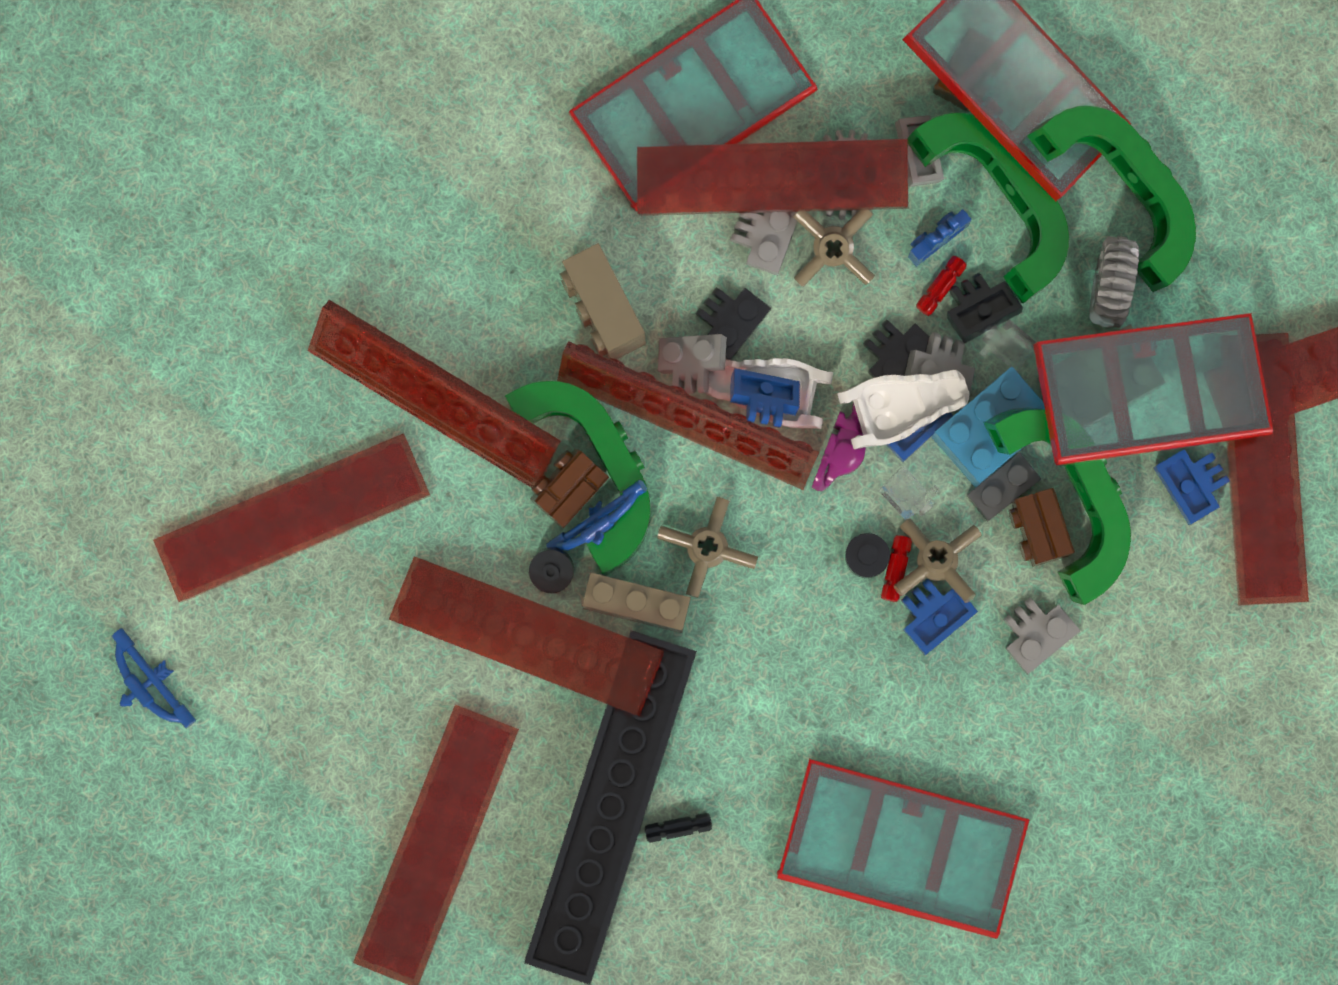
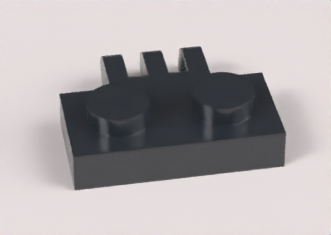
(981, 307)
(734, 318)
(895, 349)

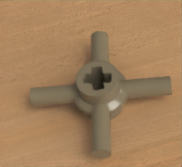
(844, 256)
(714, 558)
(936, 570)

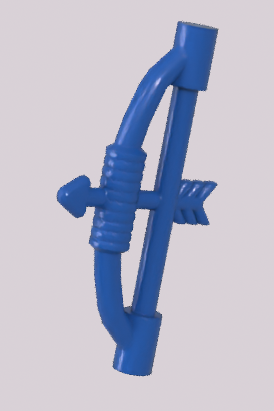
(599, 520)
(138, 689)

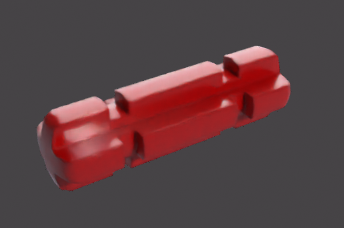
(941, 285)
(896, 567)

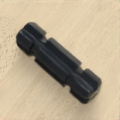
(678, 827)

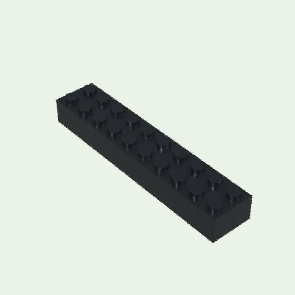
(607, 823)

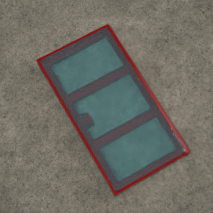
(1009, 80)
(696, 91)
(1153, 388)
(903, 848)

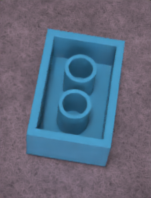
(965, 435)

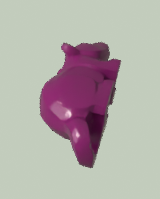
(839, 452)

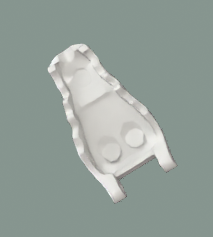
(785, 368)
(899, 405)

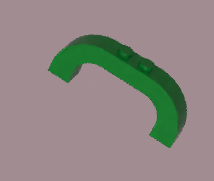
(1142, 173)
(1036, 208)
(566, 400)
(1099, 494)

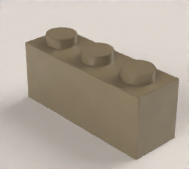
(636, 602)

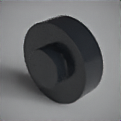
(867, 555)
(551, 570)

